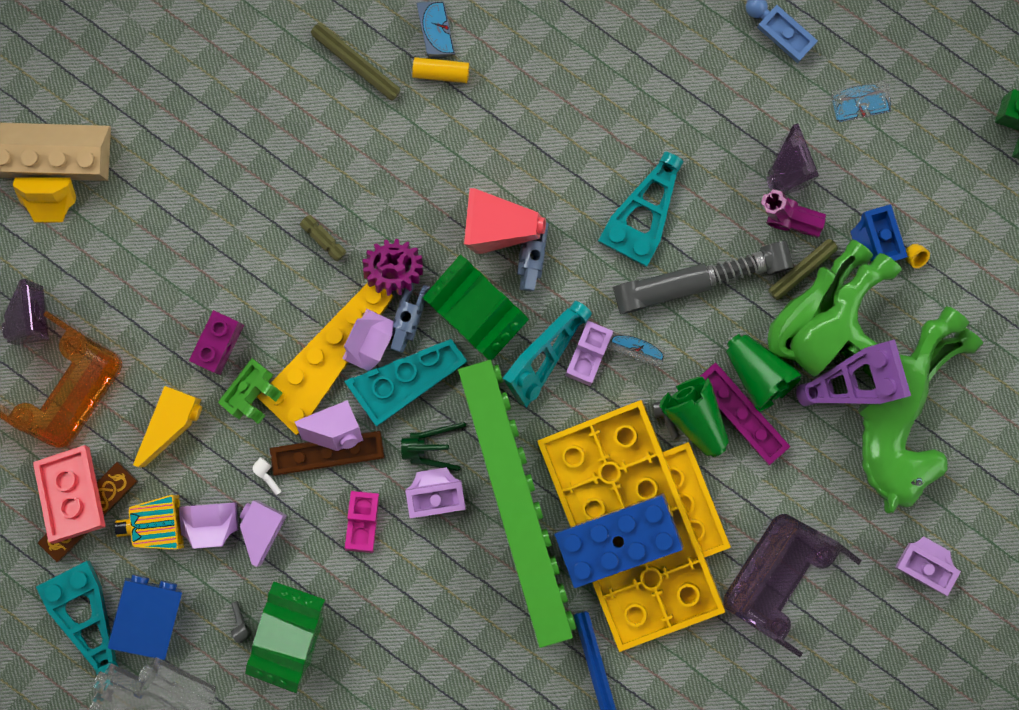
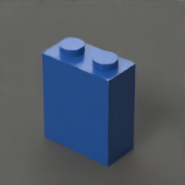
(145, 617)

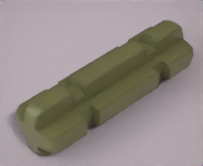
(323, 238)

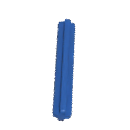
(594, 661)

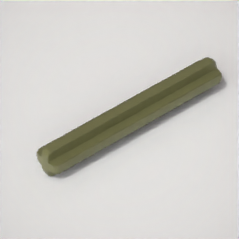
(355, 61)

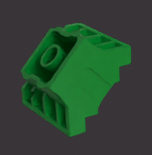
(475, 308)
(286, 637)

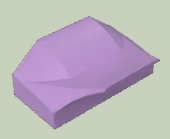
(368, 340)
(434, 493)
(208, 524)
(929, 565)

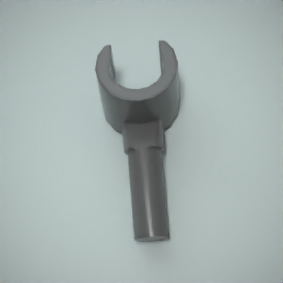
(658, 414)
(241, 632)

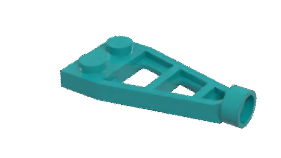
(629, 241)
(521, 377)
(68, 587)

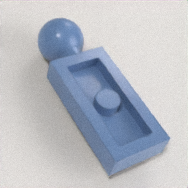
(781, 29)

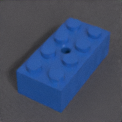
(646, 532)

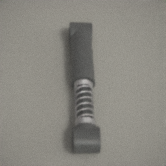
(700, 278)

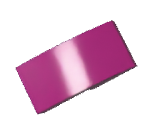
(362, 522)

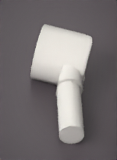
(261, 468)

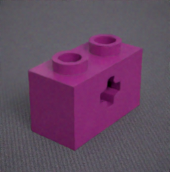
(216, 342)

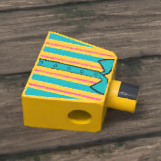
(153, 524)

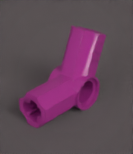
(787, 215)

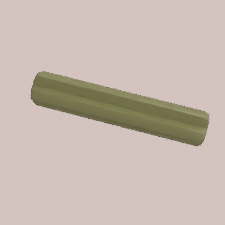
(803, 269)

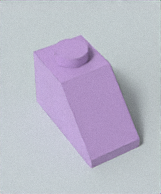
(331, 427)
(260, 529)

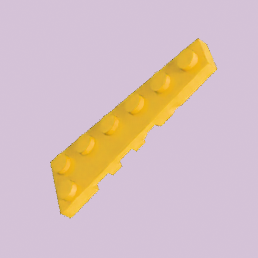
(319, 364)

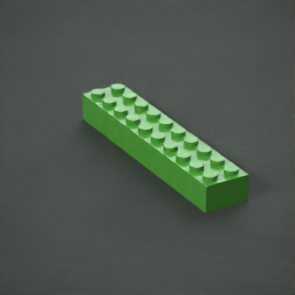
(515, 503)

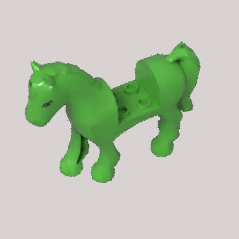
(827, 321)

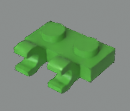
(246, 388)

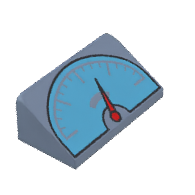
(435, 29)

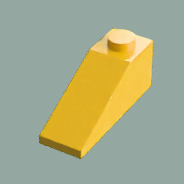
(170, 419)

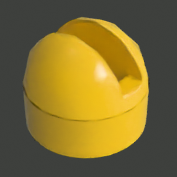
(917, 255)

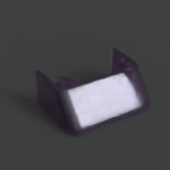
(775, 572)

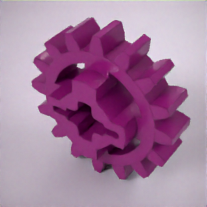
(392, 267)

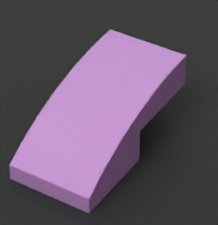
(589, 353)

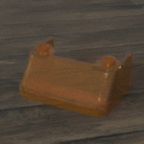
(75, 395)

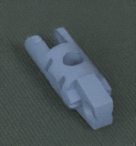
(530, 268)
(404, 330)

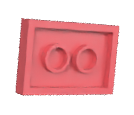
(69, 494)

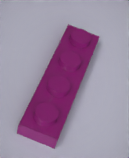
(745, 416)

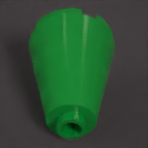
(761, 371)
(697, 415)

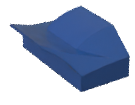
(880, 233)

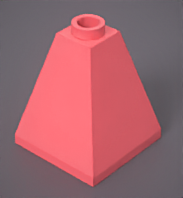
(499, 223)

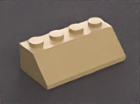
(55, 151)

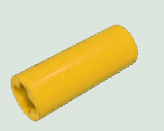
(440, 70)

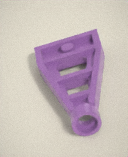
(886, 373)

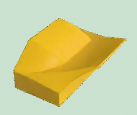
(45, 197)

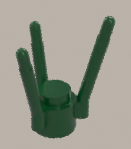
(413, 448)

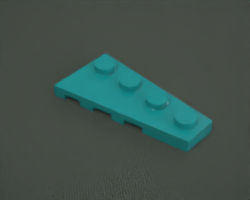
(397, 384)

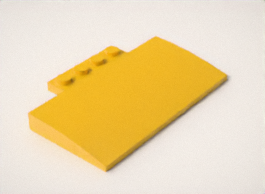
(621, 463)

